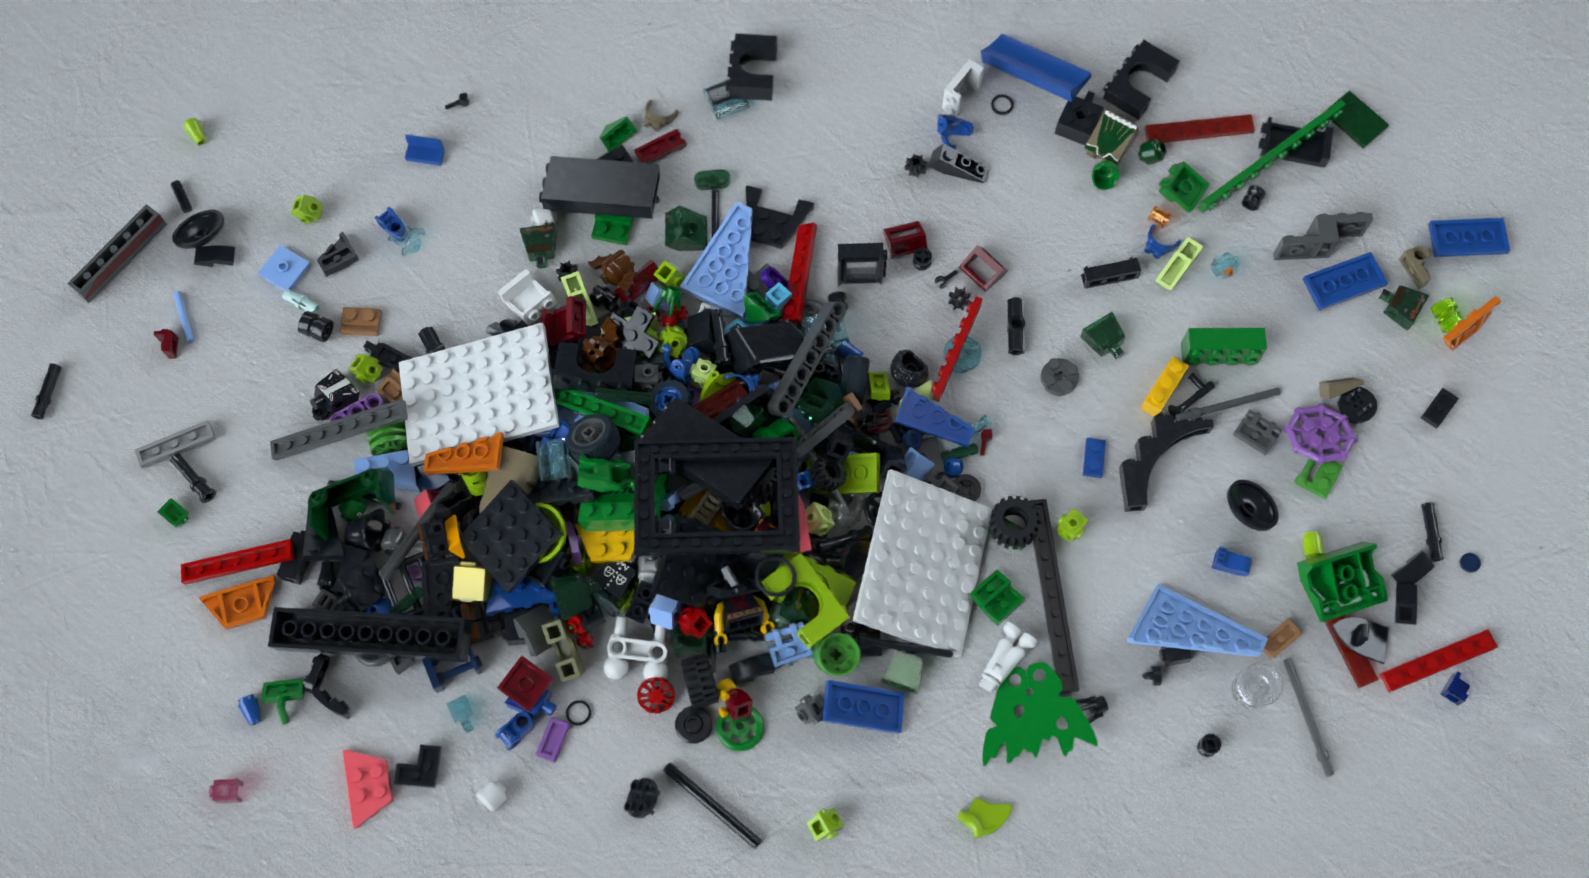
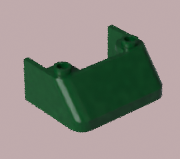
(371, 480)

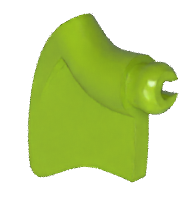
(715, 383)
(984, 817)

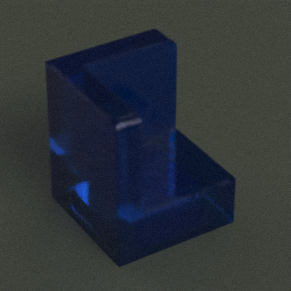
(1455, 689)

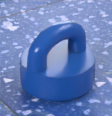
(953, 467)

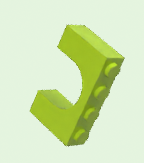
(840, 583)
(830, 614)

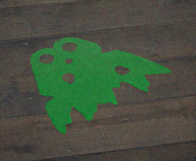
(1038, 718)

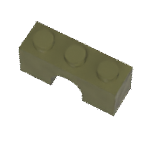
(568, 658)

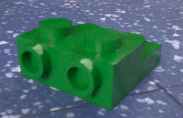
(1183, 186)
(612, 229)

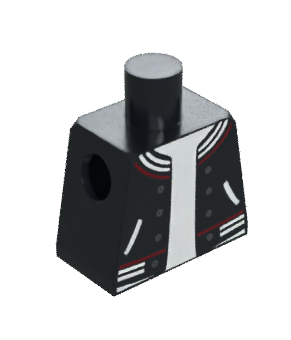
(334, 392)

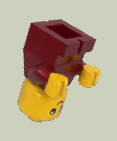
(736, 700)

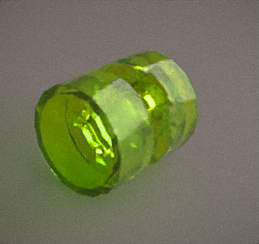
(1447, 314)

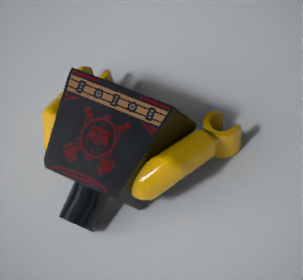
(740, 613)

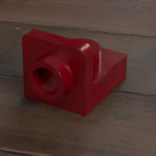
(168, 341)

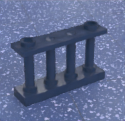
(438, 679)

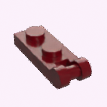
(660, 147)
(641, 281)

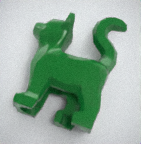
(599, 474)

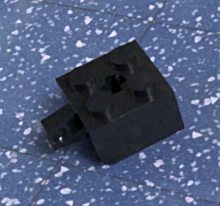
(1079, 119)

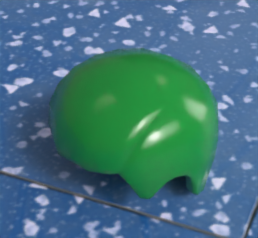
(1105, 175)

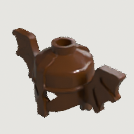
(616, 269)
(600, 352)

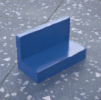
(424, 150)

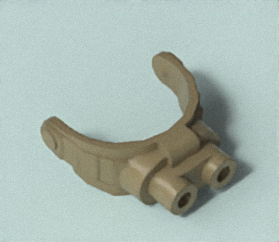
(655, 121)

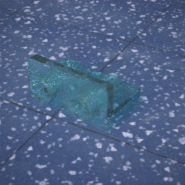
(553, 459)

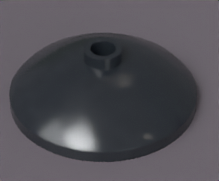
(198, 229)
(1252, 505)

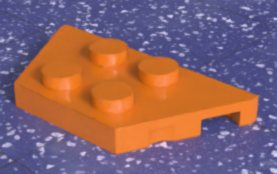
(1468, 327)
(241, 603)

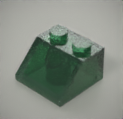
(685, 230)

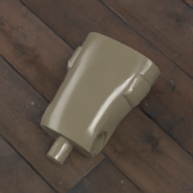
(515, 466)

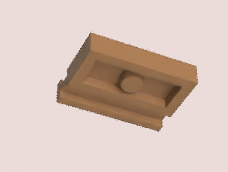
(360, 321)
(391, 387)

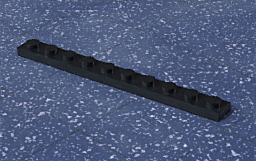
(1054, 601)

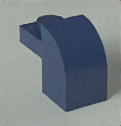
(435, 481)

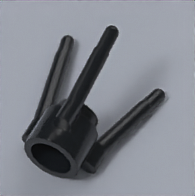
(1094, 705)

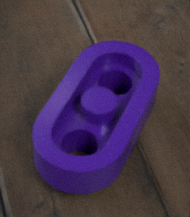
(771, 277)

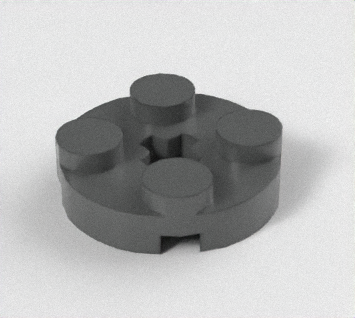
(1050, 381)

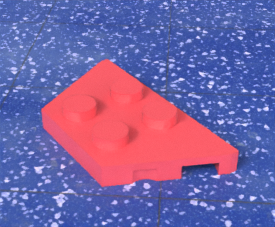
(367, 785)

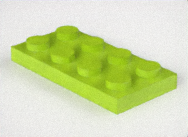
(862, 474)

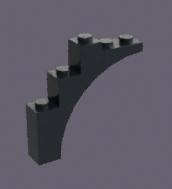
(1166, 433)

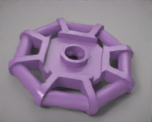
(1324, 425)

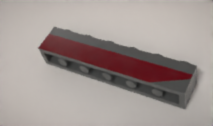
(117, 253)

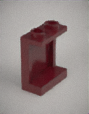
(565, 323)

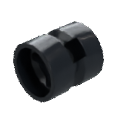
(312, 325)

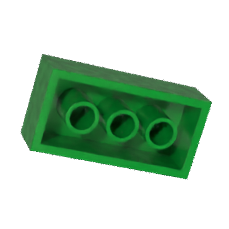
(1223, 346)

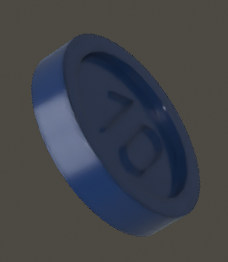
(1470, 562)

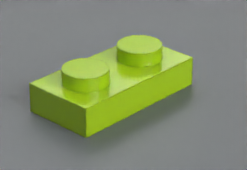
(879, 386)

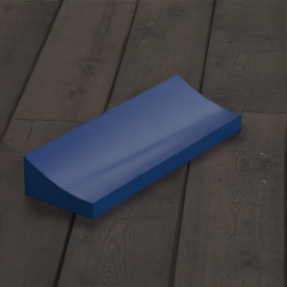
(1035, 67)

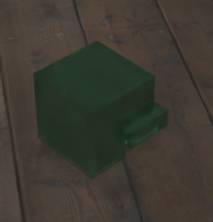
(820, 400)
(689, 646)

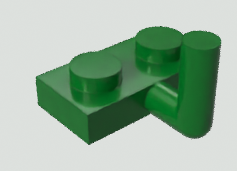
(281, 692)

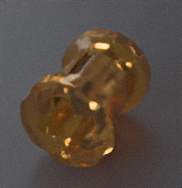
(1159, 217)

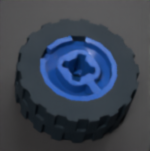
(665, 393)

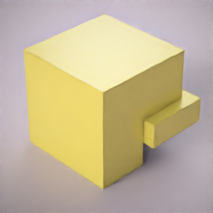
(471, 582)

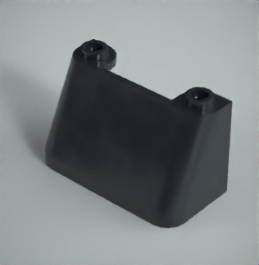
(763, 346)

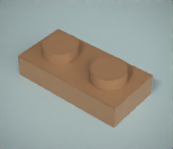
(1281, 638)

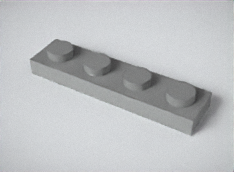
(174, 444)

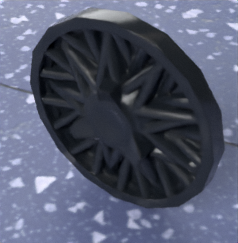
(693, 725)

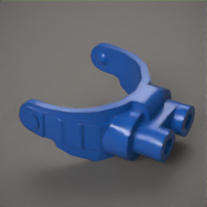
(1158, 249)
(752, 380)

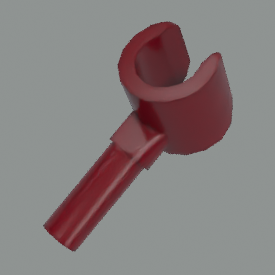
(986, 434)

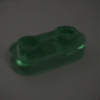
(712, 179)

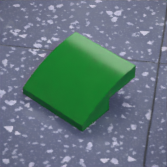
(997, 597)

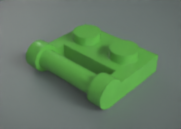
(1323, 479)

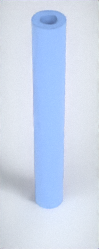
(183, 316)

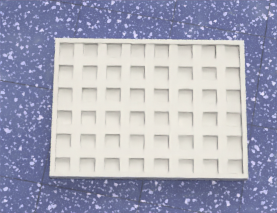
(479, 391)
(923, 563)

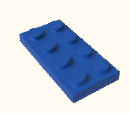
(1468, 237)
(1345, 281)
(863, 707)

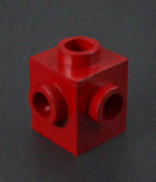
(694, 621)

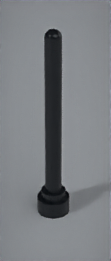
(865, 640)

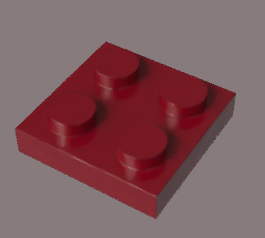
(525, 684)

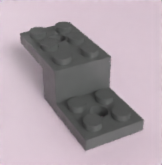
(1322, 236)

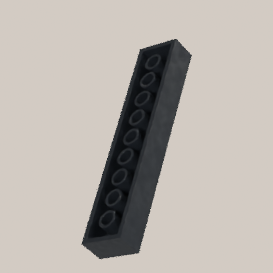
(370, 634)

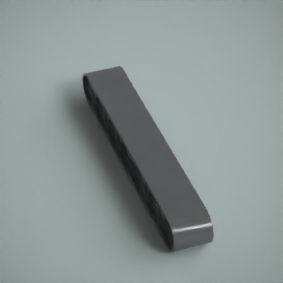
(800, 364)

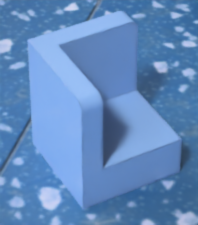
(654, 293)

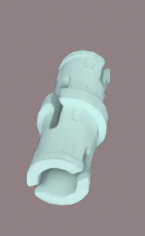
(301, 301)

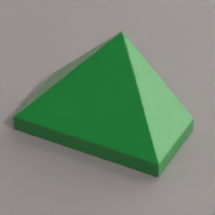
(617, 133)
(758, 309)

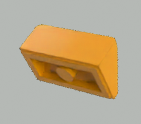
(453, 536)

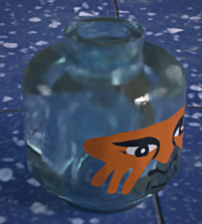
(1225, 265)

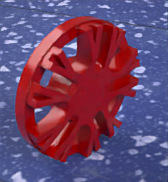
(656, 695)

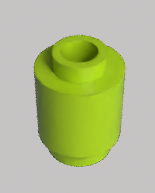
(1312, 544)

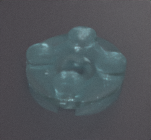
(968, 362)

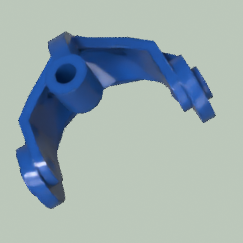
(958, 125)
(681, 368)

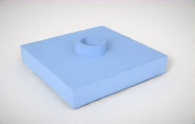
(284, 268)

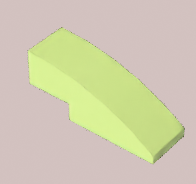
(1179, 264)
(575, 287)

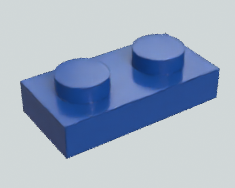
(1094, 457)

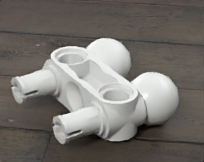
(616, 665)

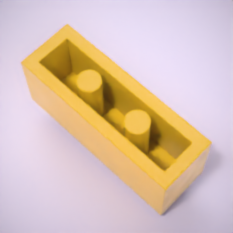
(1164, 386)

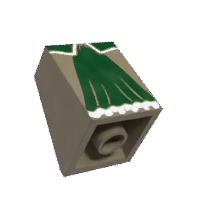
(1111, 138)

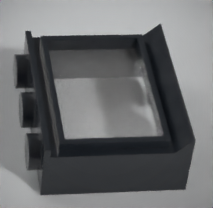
(861, 263)

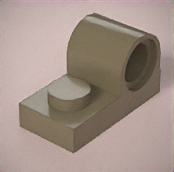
(1415, 266)

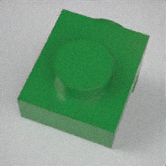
(174, 513)

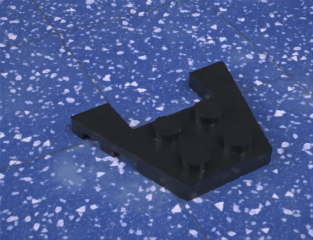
(771, 226)

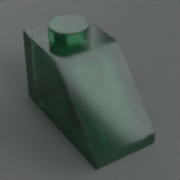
(749, 419)

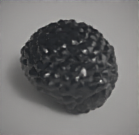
(908, 369)

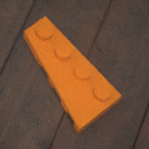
(468, 457)

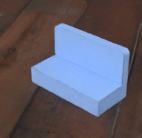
(917, 464)

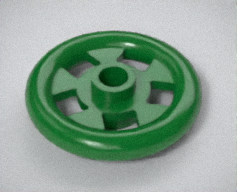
(745, 743)

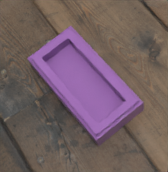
(553, 739)

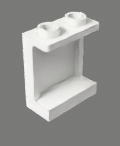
(968, 76)
(526, 297)

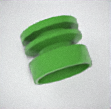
(388, 439)
(845, 662)

